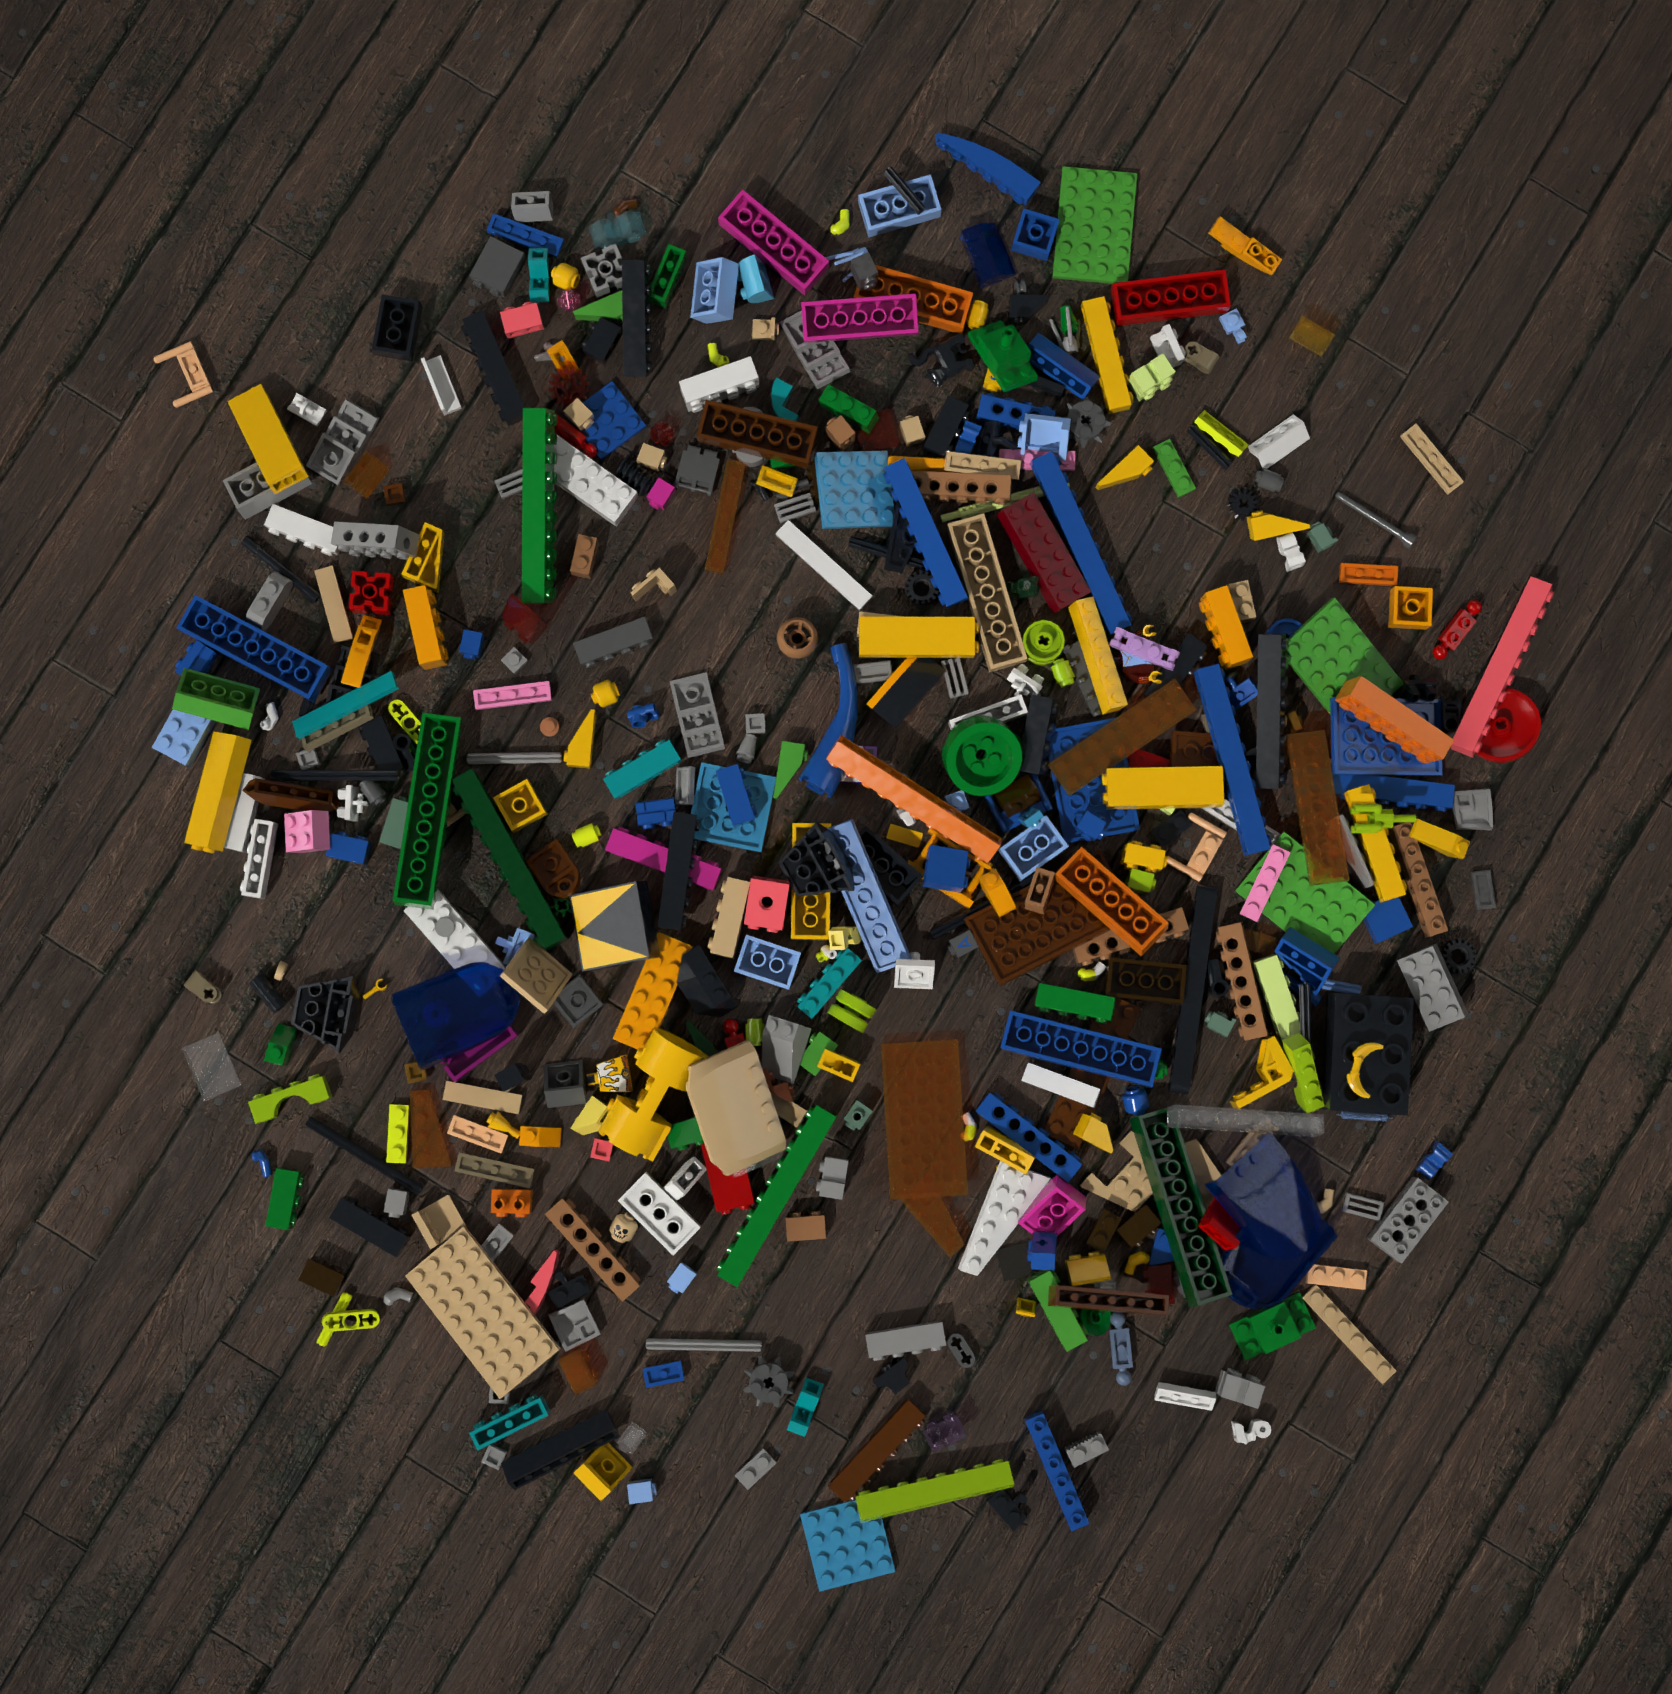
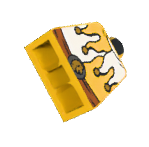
(612, 1075)

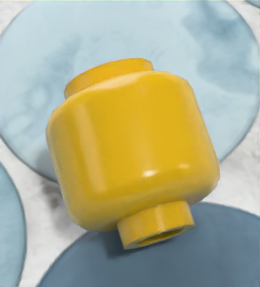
(565, 276)
(605, 693)

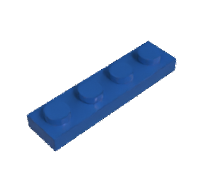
(524, 235)

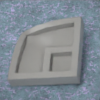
(1473, 810)
(574, 1325)

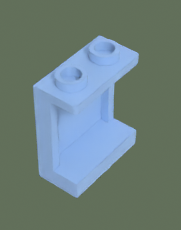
(1044, 434)

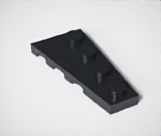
(900, 542)

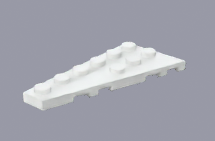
(1002, 1208)

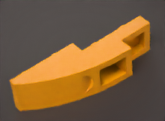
(1243, 247)
(361, 651)

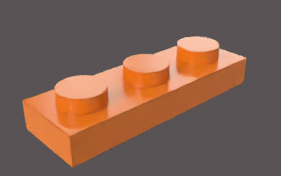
(1368, 574)

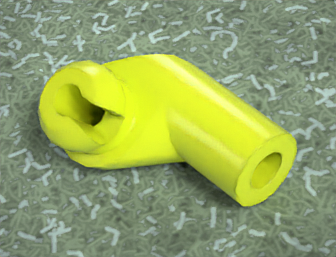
(843, 224)
(716, 358)

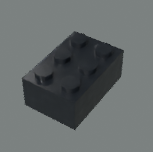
(397, 328)

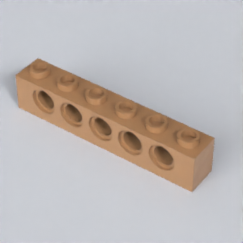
(964, 480)
(1417, 880)
(1237, 932)
(1082, 955)
(621, 1289)

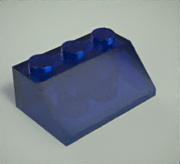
(987, 254)

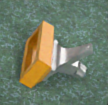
(558, 355)

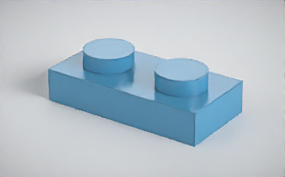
(1031, 817)

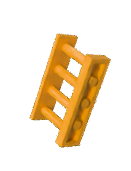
(965, 897)

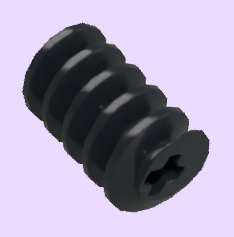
(634, 476)

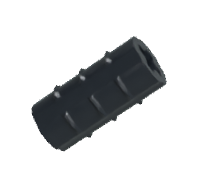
(268, 993)

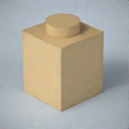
(579, 415)
(912, 430)
(651, 457)

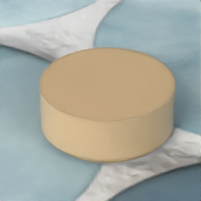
(280, 972)

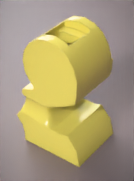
(842, 936)

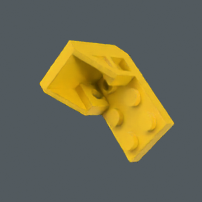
(1269, 1059)

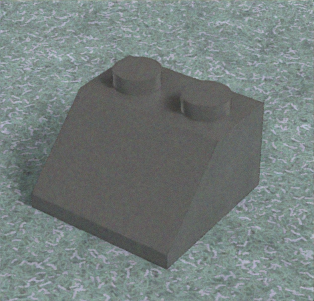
(564, 1084)

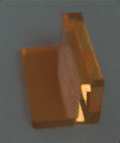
(366, 474)

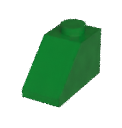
(280, 1045)

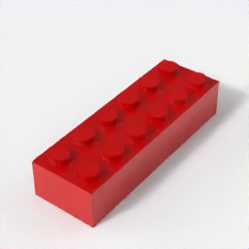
(1170, 297)

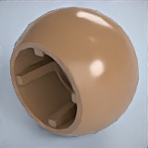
(796, 650)

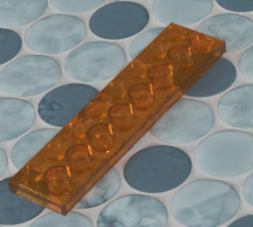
(1121, 737)
(1317, 808)

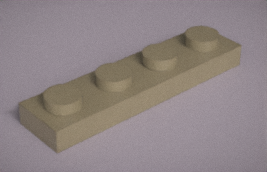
(337, 728)
(494, 1170)

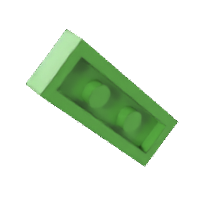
(1174, 468)

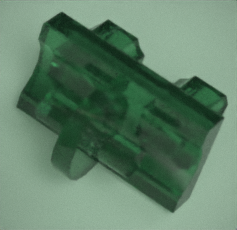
(1023, 587)

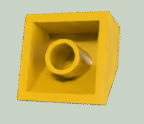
(1087, 1268)
(603, 1470)

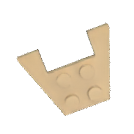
(1130, 1186)

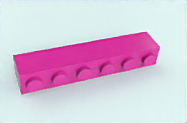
(655, 856)

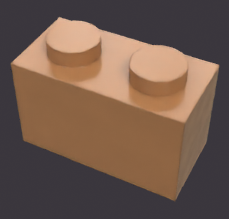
(840, 433)
(584, 556)
(1040, 890)
(805, 1227)

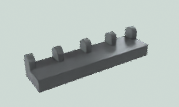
(1075, 656)

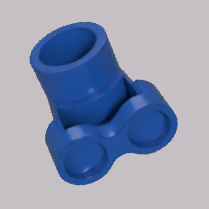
(639, 715)

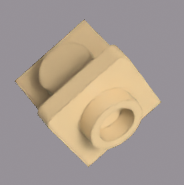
(765, 329)

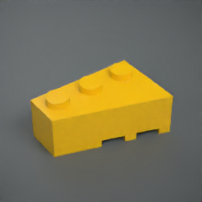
(426, 566)

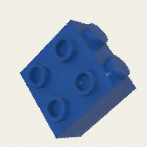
(946, 869)
(1386, 920)

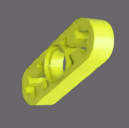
(396, 716)
(336, 1325)

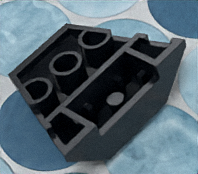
(818, 864)
(327, 1011)

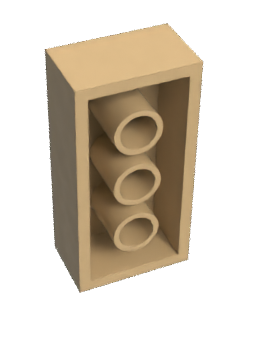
(730, 918)

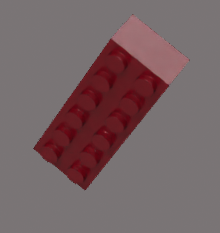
(1043, 552)

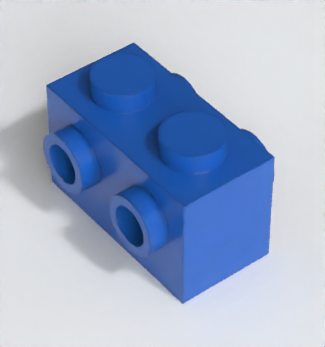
(1091, 827)

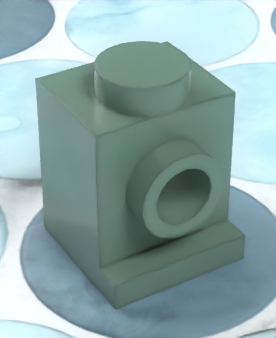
(1321, 536)
(1219, 1023)
(859, 1108)

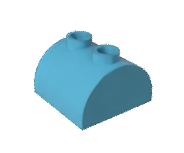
(755, 280)

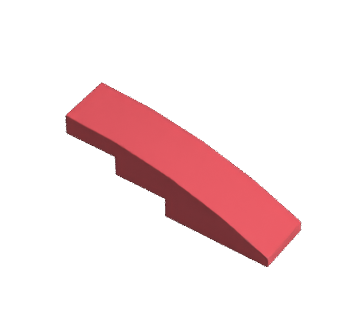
(543, 1281)

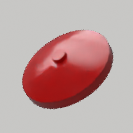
(1513, 730)

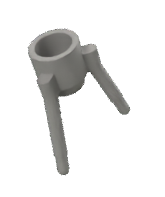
(1071, 342)

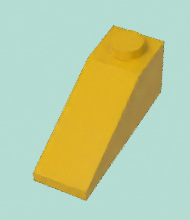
(1130, 468)
(1266, 525)
(581, 746)
(1439, 839)
(1004, 1149)

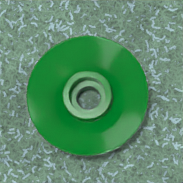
(1095, 1321)

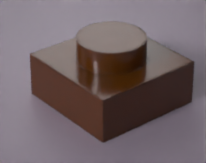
(394, 494)

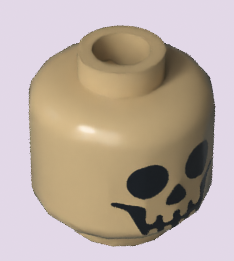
(623, 1227)

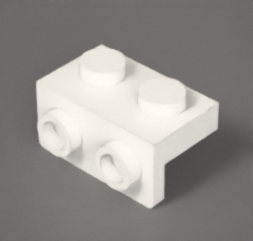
(1167, 343)

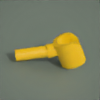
(374, 989)

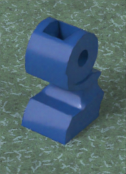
(968, 438)
(1432, 1162)

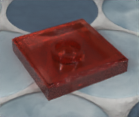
(881, 436)

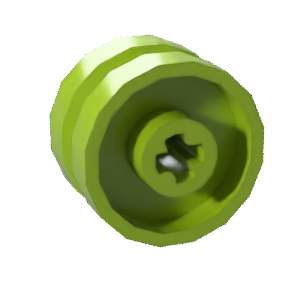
(1050, 634)
(853, 1008)

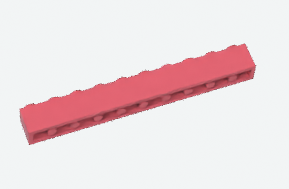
(1502, 666)

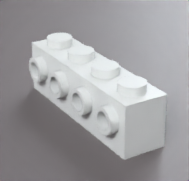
(259, 858)

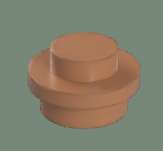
(549, 726)

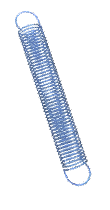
(1352, 1115)

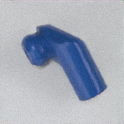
(264, 1162)

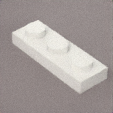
(1185, 1396)

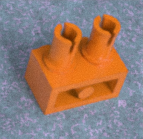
(511, 1201)

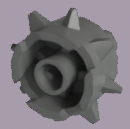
(1096, 420)
(758, 1386)

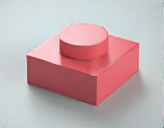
(601, 1149)

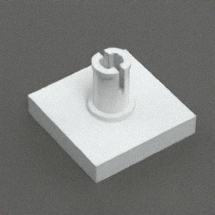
(914, 973)

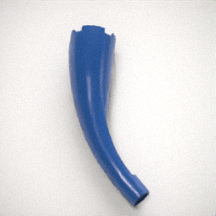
(819, 772)

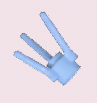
(854, 253)

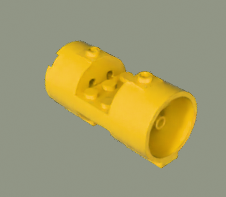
(635, 1124)

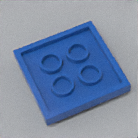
(613, 422)

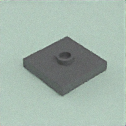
(577, 1001)

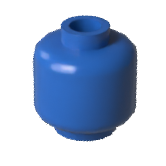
(1135, 1100)

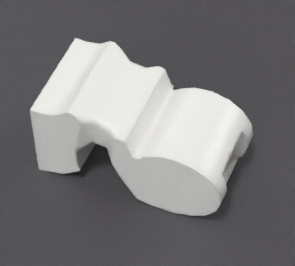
(1289, 548)
(1257, 1427)

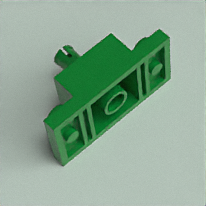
(1004, 354)
(1272, 1327)

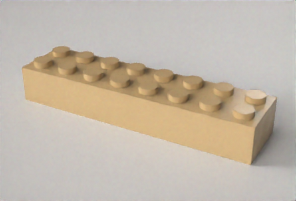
(986, 592)

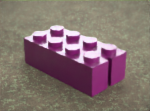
(468, 1061)

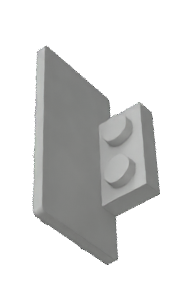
(1355, 860)

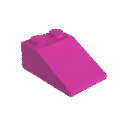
(1053, 1208)

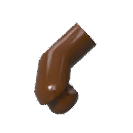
(624, 205)

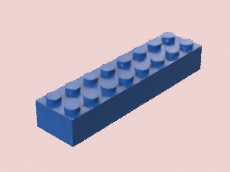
(254, 648)
(1081, 1049)

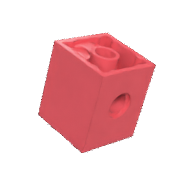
(763, 915)

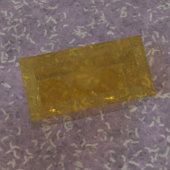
(1312, 336)

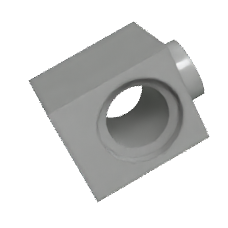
(396, 1202)

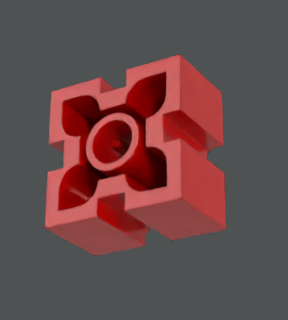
(364, 583)

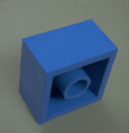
(1035, 234)

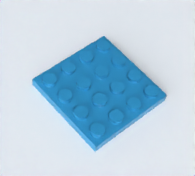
(854, 489)
(714, 815)
(844, 1547)

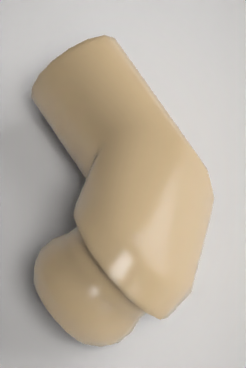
(1327, 1200)

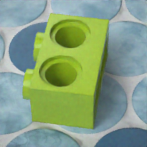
(1140, 881)

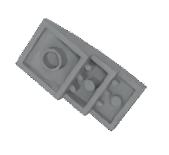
(819, 359)
(342, 442)
(697, 715)

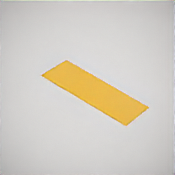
(904, 835)

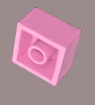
(307, 831)

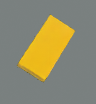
(776, 481)

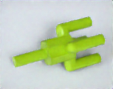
(1377, 818)

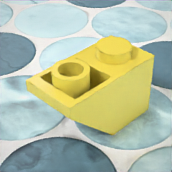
(590, 1117)

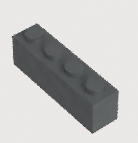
(613, 642)

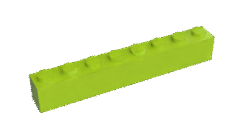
(934, 1491)

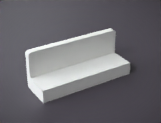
(441, 385)
(1279, 441)

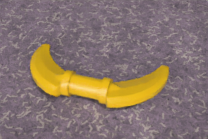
(1359, 1055)

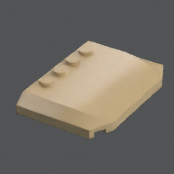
(734, 1108)

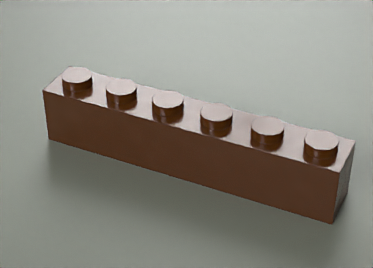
(1108, 1300)
(877, 1450)

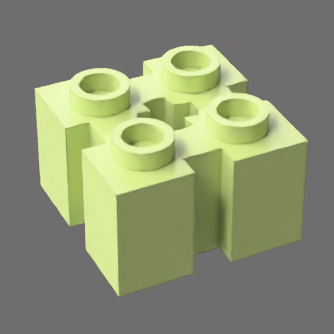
(1151, 378)

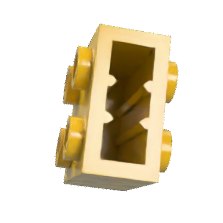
(1148, 858)

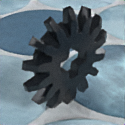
(1235, 504)

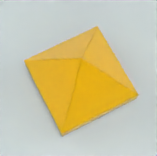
(1026, 1307)

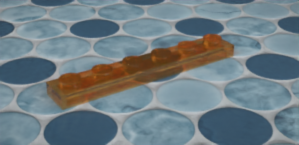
(725, 516)

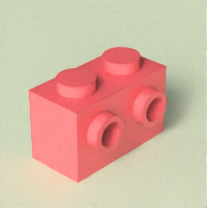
(521, 320)

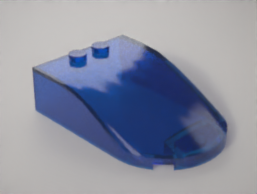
(455, 1012)
(1270, 1200)
(1264, 1280)

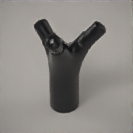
(762, 490)

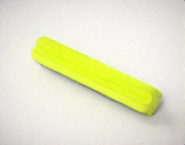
(341, 1305)

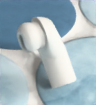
(271, 719)

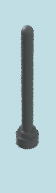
(1406, 538)

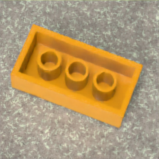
(425, 627)
(1225, 627)

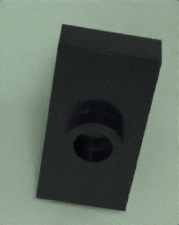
(893, 1376)

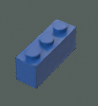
(736, 795)

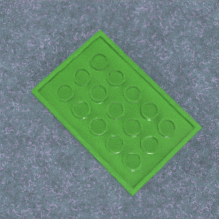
(1094, 225)
(1334, 650)
(1318, 911)

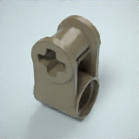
(1202, 357)
(201, 985)

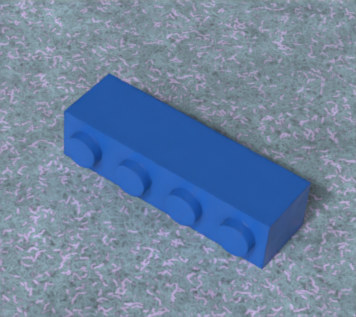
(1062, 366)

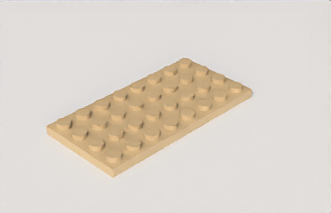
(482, 1312)

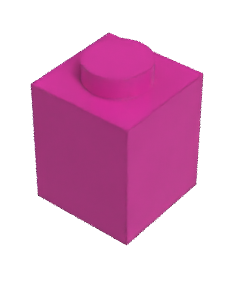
(660, 494)

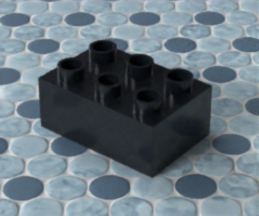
(1384, 1072)

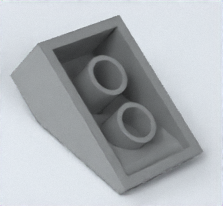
(783, 1047)

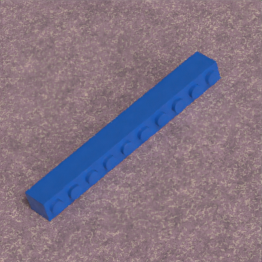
(1079, 541)
(1231, 756)

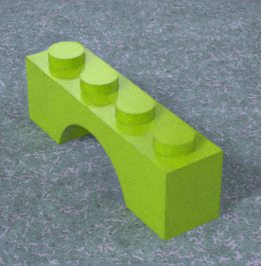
(1301, 1059)
(267, 1107)

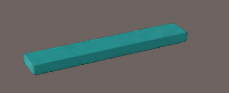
(345, 705)

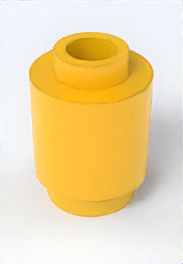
(977, 314)

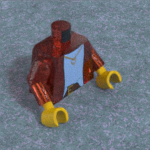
(1134, 667)

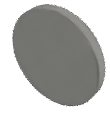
(444, 927)

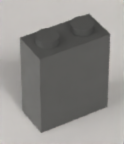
(497, 267)

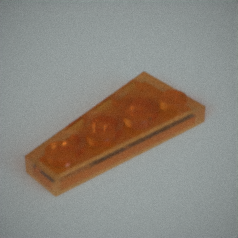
(427, 1137)
(937, 1221)

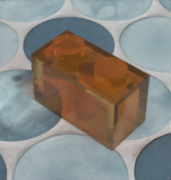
(578, 1370)

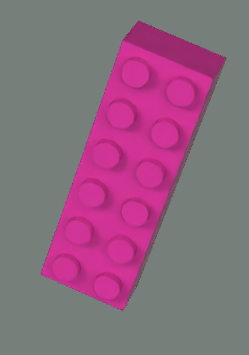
(773, 242)
(860, 318)

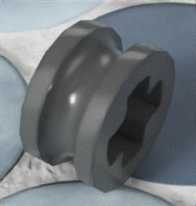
(1020, 287)

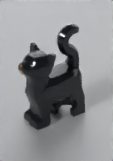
(946, 356)

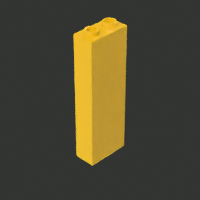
(267, 439)
(918, 637)
(1163, 787)
(217, 792)

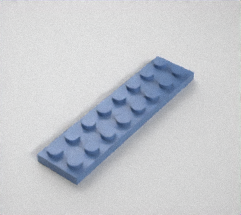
(869, 904)

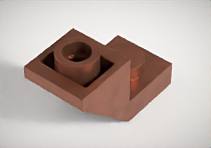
(782, 1090)

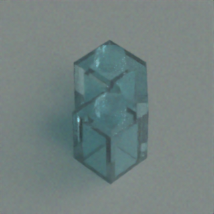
(621, 230)

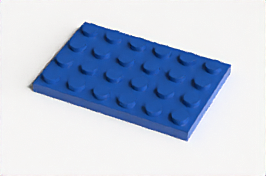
(1363, 751)
(1089, 797)

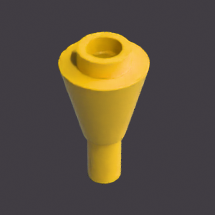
(498, 1122)

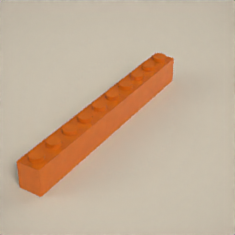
(914, 799)

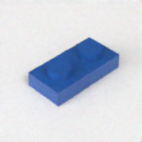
(663, 1374)

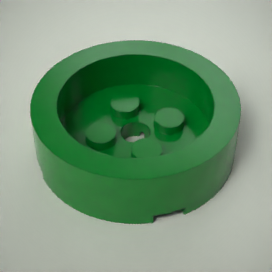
(985, 774)

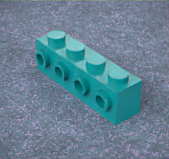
(643, 769)
(825, 987)
(509, 1422)

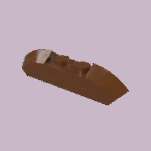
(291, 796)

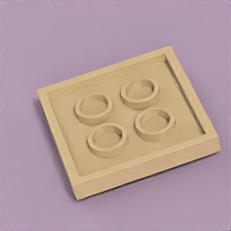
(536, 975)

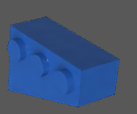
(1307, 959)

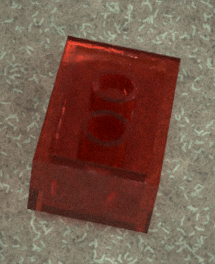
(523, 620)

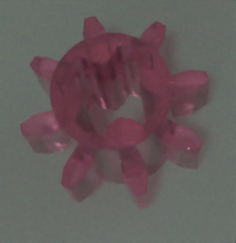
(569, 300)

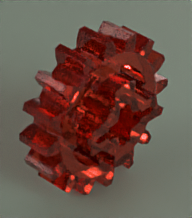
(570, 377)

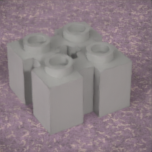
(595, 267)
(833, 1177)
(1238, 1388)

